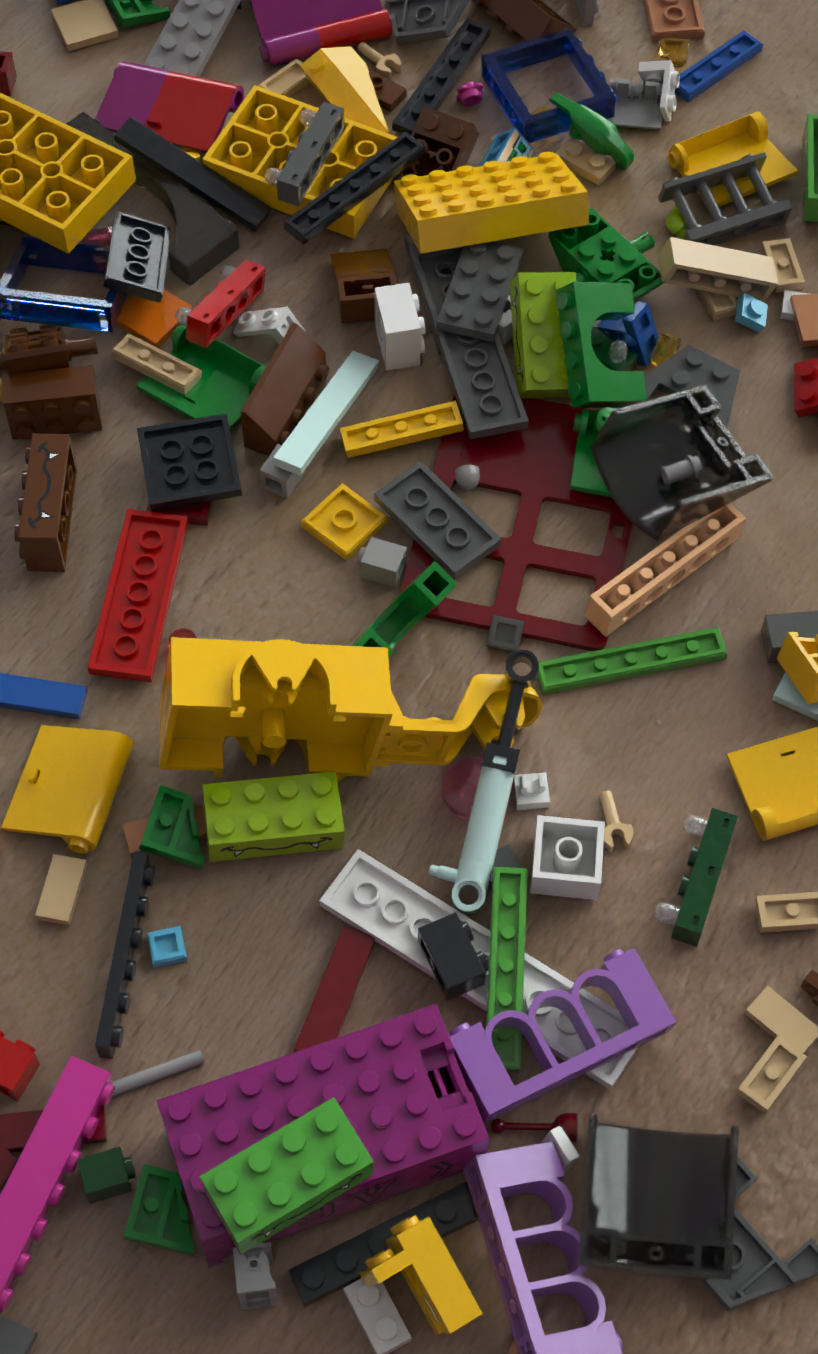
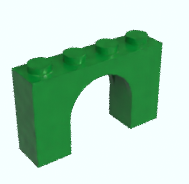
(588, 379)
(407, 609)

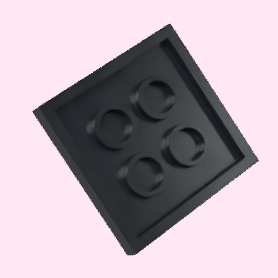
(189, 462)

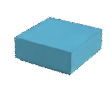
(167, 947)

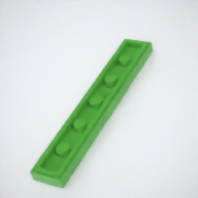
(631, 660)
(507, 959)

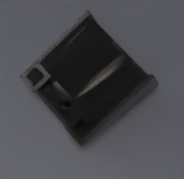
(663, 432)
(659, 1202)

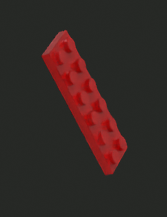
(138, 595)

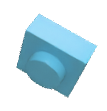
(751, 312)

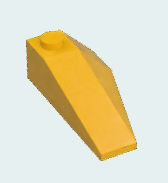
(345, 82)

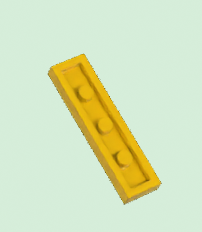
(401, 429)

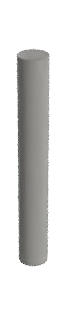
(157, 1072)

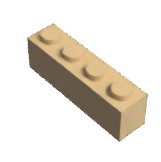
(717, 269)

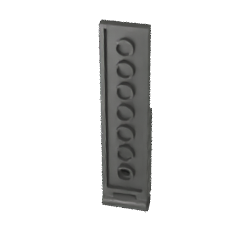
(475, 366)

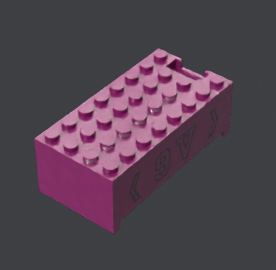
(382, 1090)

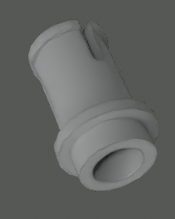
(681, 470)

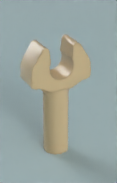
(382, 62)
(614, 826)

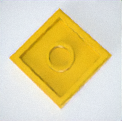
(344, 521)

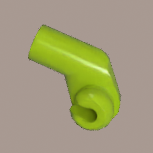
(675, 223)

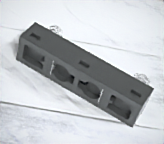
(310, 153)

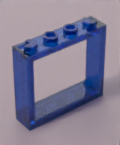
(518, 56)
(56, 308)

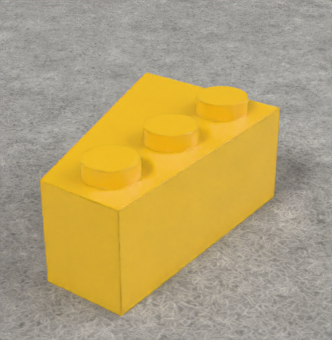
(800, 661)

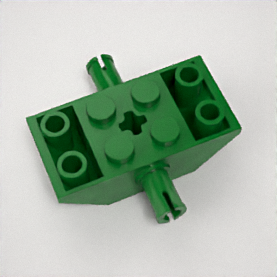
(605, 256)

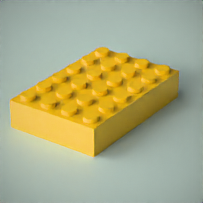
(265, 133)
(56, 176)
(490, 202)

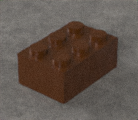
(52, 401)

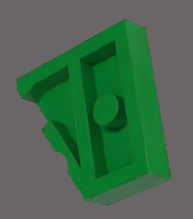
(138, 12)
(172, 828)
(159, 1212)

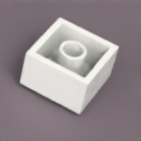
(399, 326)
(567, 857)

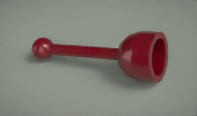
(566, 1121)

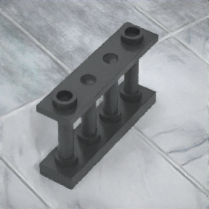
(733, 227)

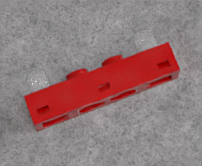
(224, 303)

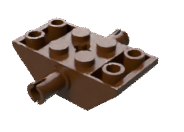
(42, 349)

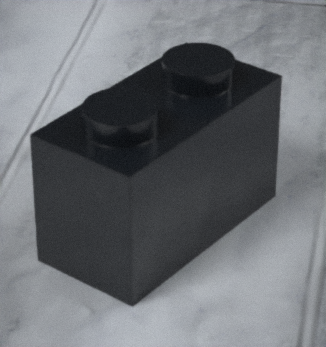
(452, 955)

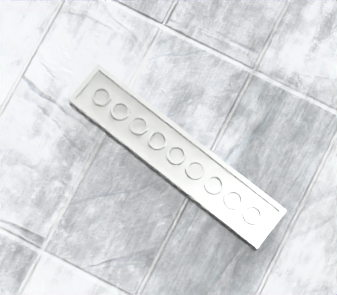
(394, 908)

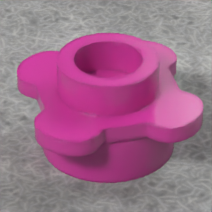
(470, 93)

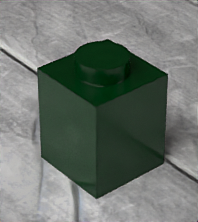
(106, 1174)

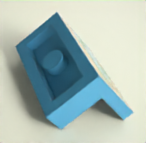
(507, 146)

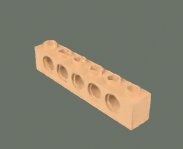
(663, 568)

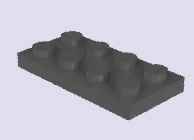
(479, 290)
(437, 519)

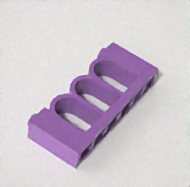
(633, 994)
(539, 1172)

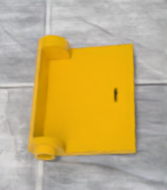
(727, 145)
(779, 784)
(69, 785)

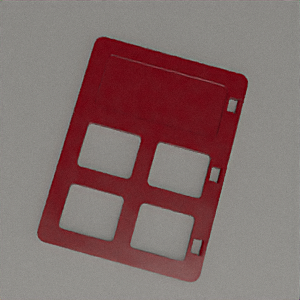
(538, 469)

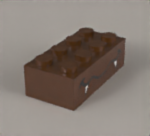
(46, 502)

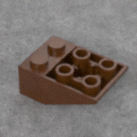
(446, 143)
(355, 280)

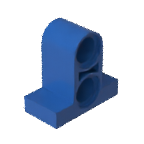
(636, 331)

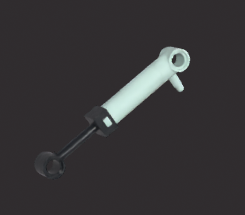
(490, 797)

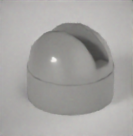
(467, 476)

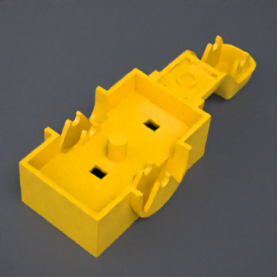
(320, 695)

